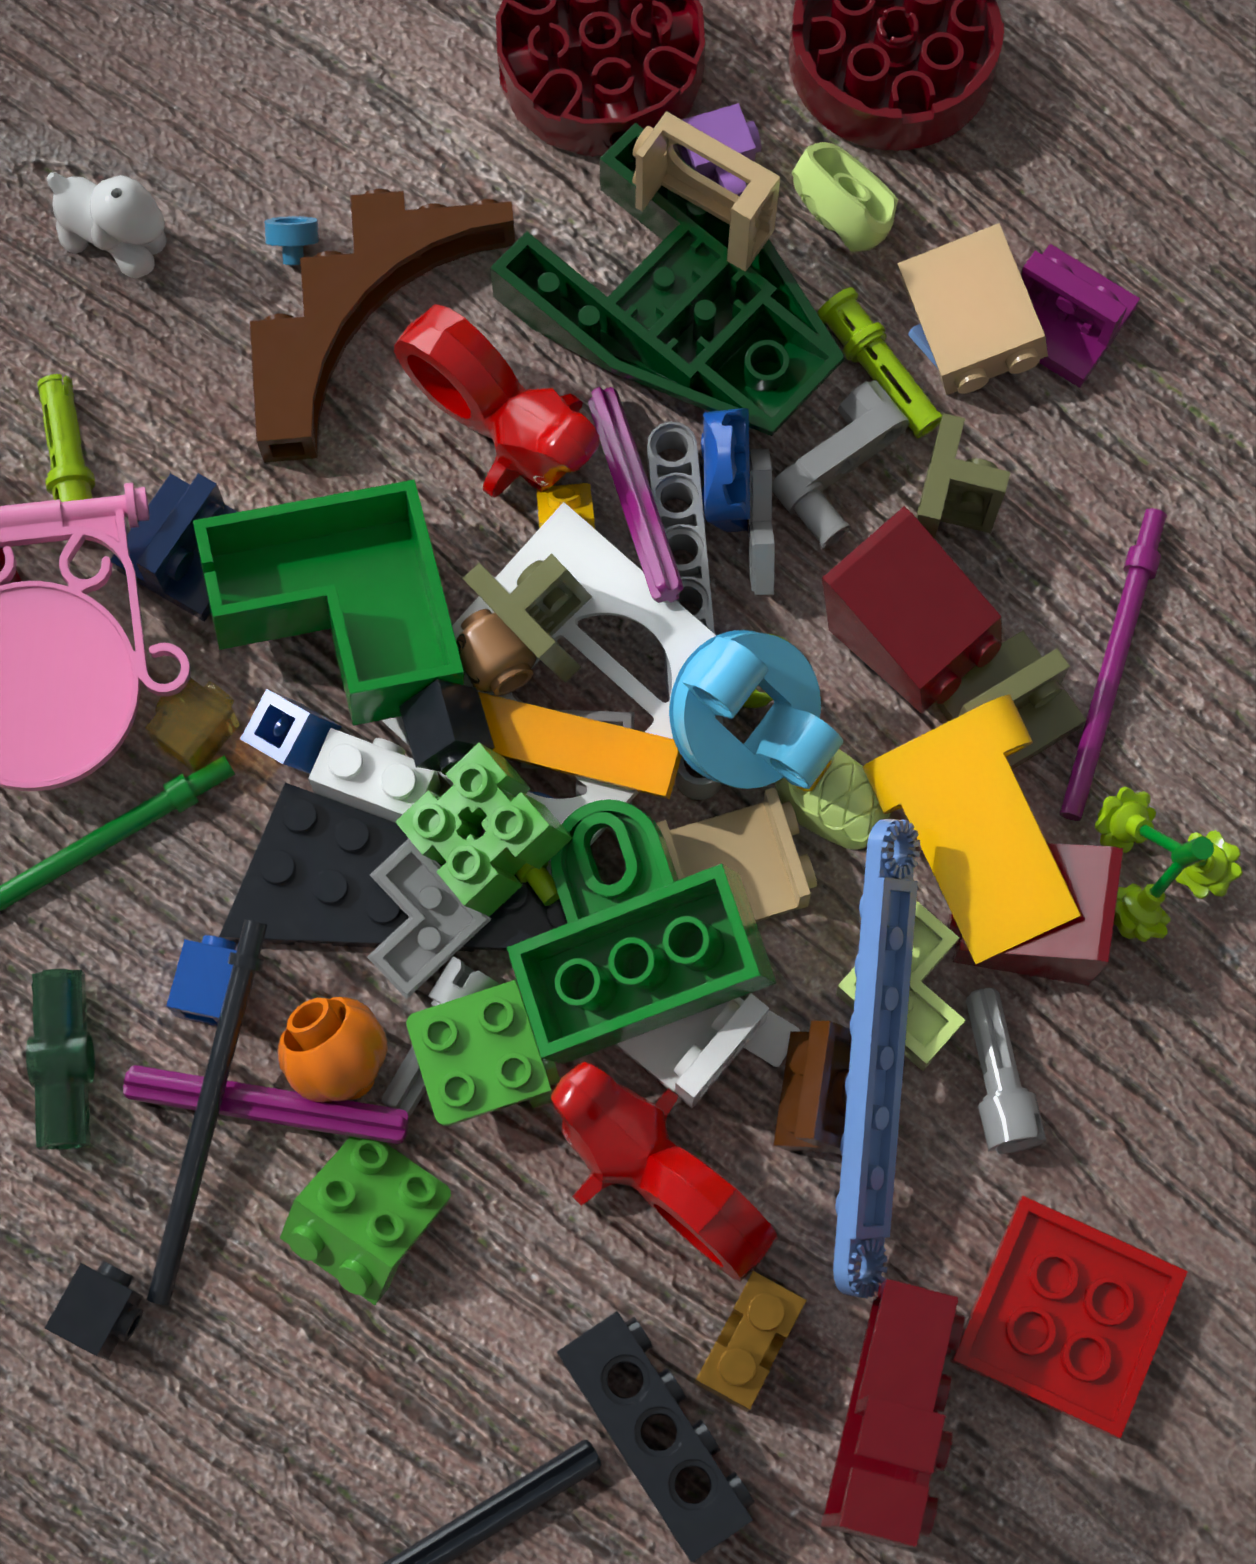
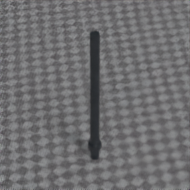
(245, 964)

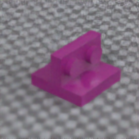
(1076, 311)

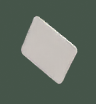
(772, 1039)

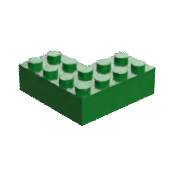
(344, 566)

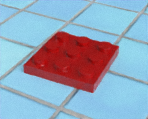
(1069, 1317)

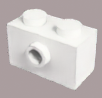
(370, 775)

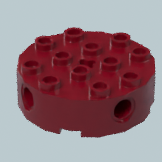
(598, 66)

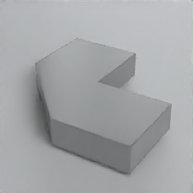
(761, 536)

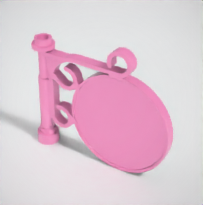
(63, 655)

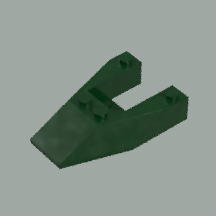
(683, 314)

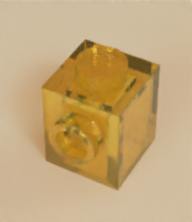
(193, 723)

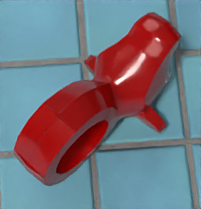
(471, 381)
(628, 1144)

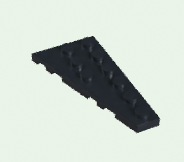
(317, 885)

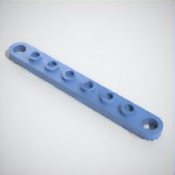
(876, 1058)

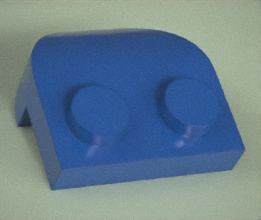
(726, 469)

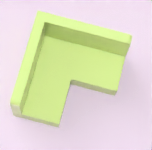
(929, 1018)

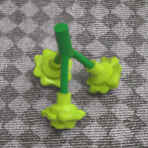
(1200, 863)

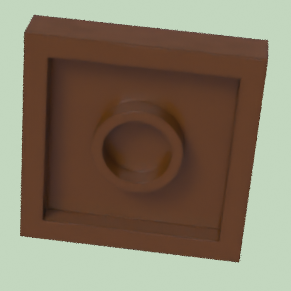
(814, 1089)

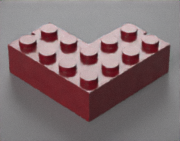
(892, 1419)

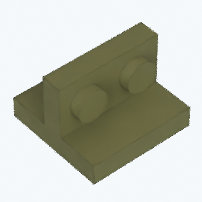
(957, 489)
(536, 607)
(1034, 688)

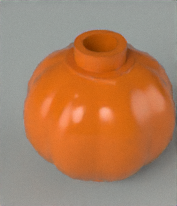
(332, 1049)

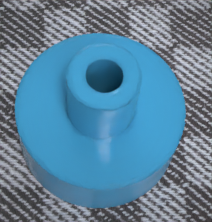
(292, 235)

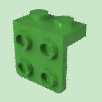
(480, 1055)
(364, 1215)

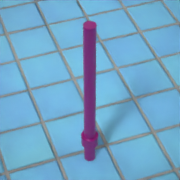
(1140, 566)

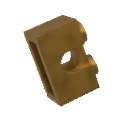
(745, 1354)

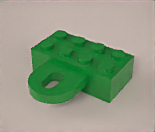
(635, 947)

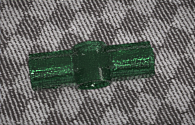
(60, 1060)

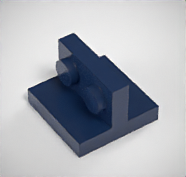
(166, 545)

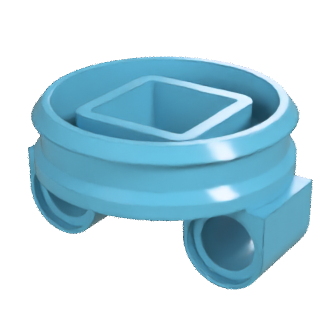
(719, 680)

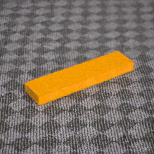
(582, 746)

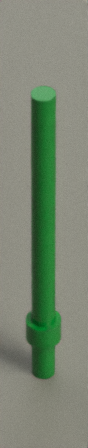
(179, 794)

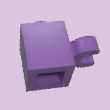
(732, 130)

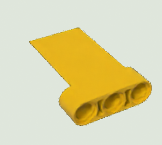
(977, 827)

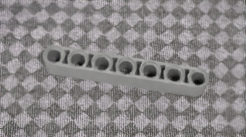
(684, 532)

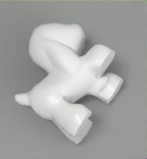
(112, 216)

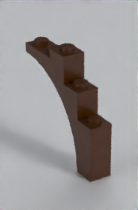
(340, 292)

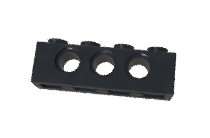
(696, 1525)

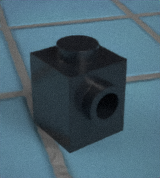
(444, 724)
(97, 1310)

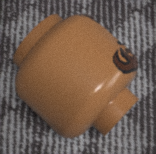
(493, 654)

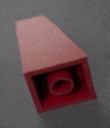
(911, 612)
(1078, 947)

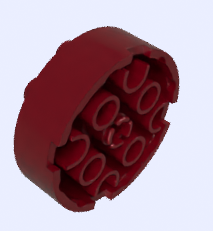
(894, 68)

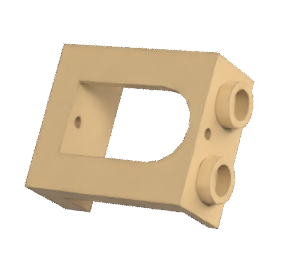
(749, 215)

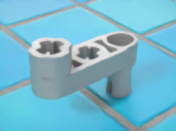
(872, 426)

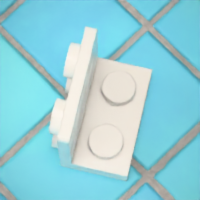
(698, 1048)

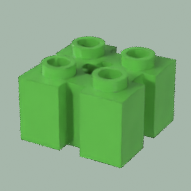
(490, 798)

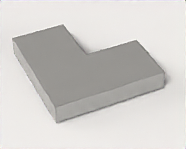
(435, 925)

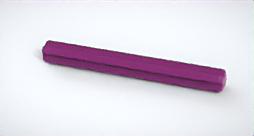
(635, 496)
(270, 1105)

